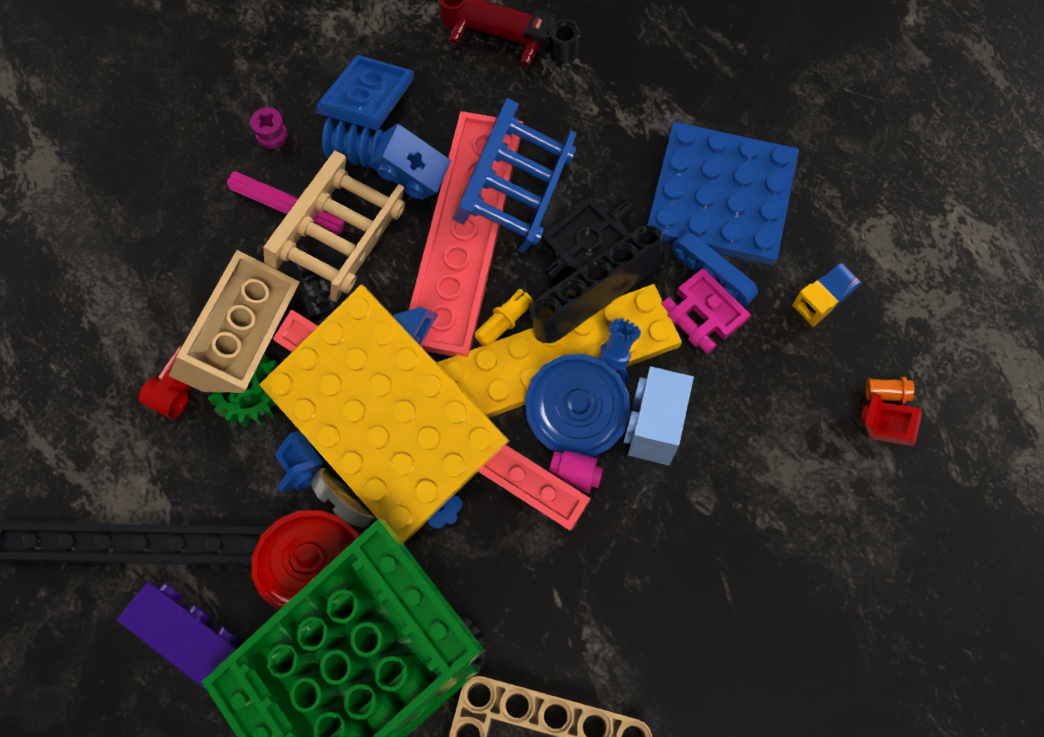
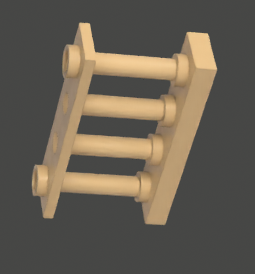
(317, 199)

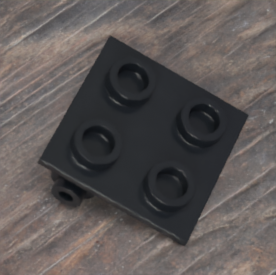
(316, 289)

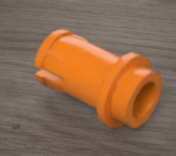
(891, 390)

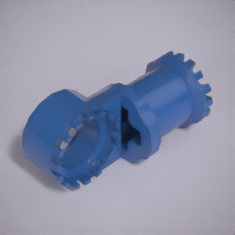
(617, 348)

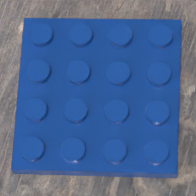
(724, 192)

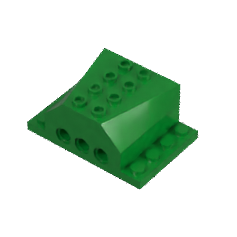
(351, 653)

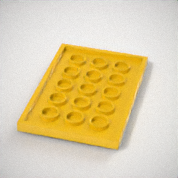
(383, 413)

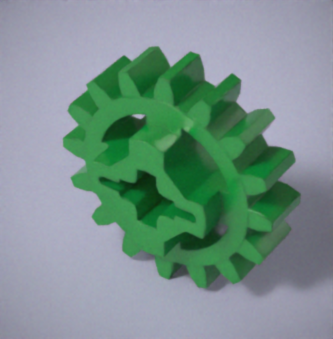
(251, 403)

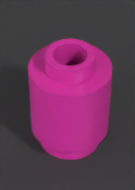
(576, 470)

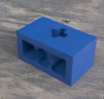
(409, 162)

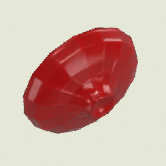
(296, 552)

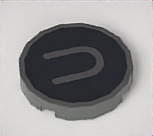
(347, 504)

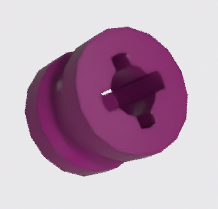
(269, 136)

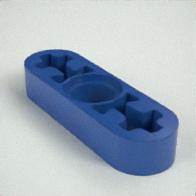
(699, 255)

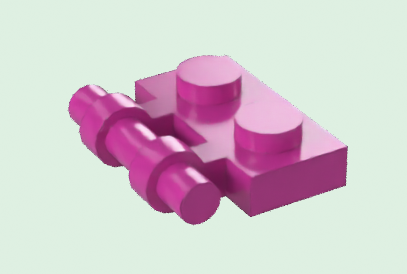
(712, 304)

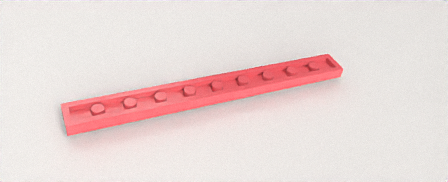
(506, 468)

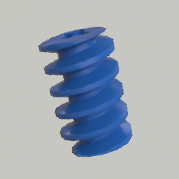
(355, 146)

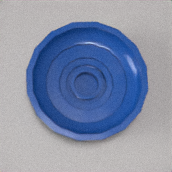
(577, 405)

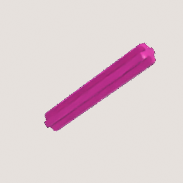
(279, 200)

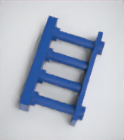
(485, 177)

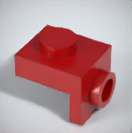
(891, 421)

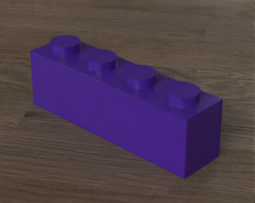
(178, 631)

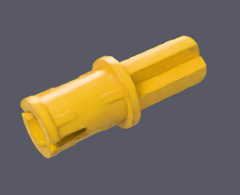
(503, 318)

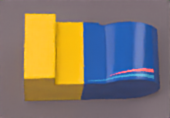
(826, 294)

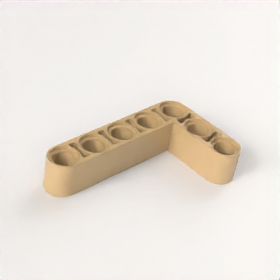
(534, 719)

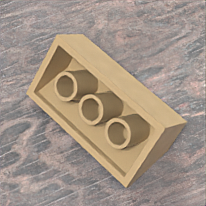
(234, 327)

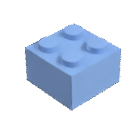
(661, 408)

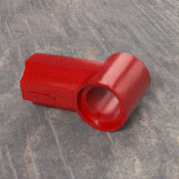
(165, 393)

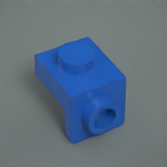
(298, 461)

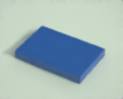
(365, 92)

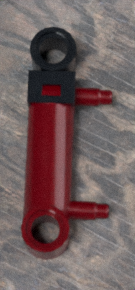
(535, 31)

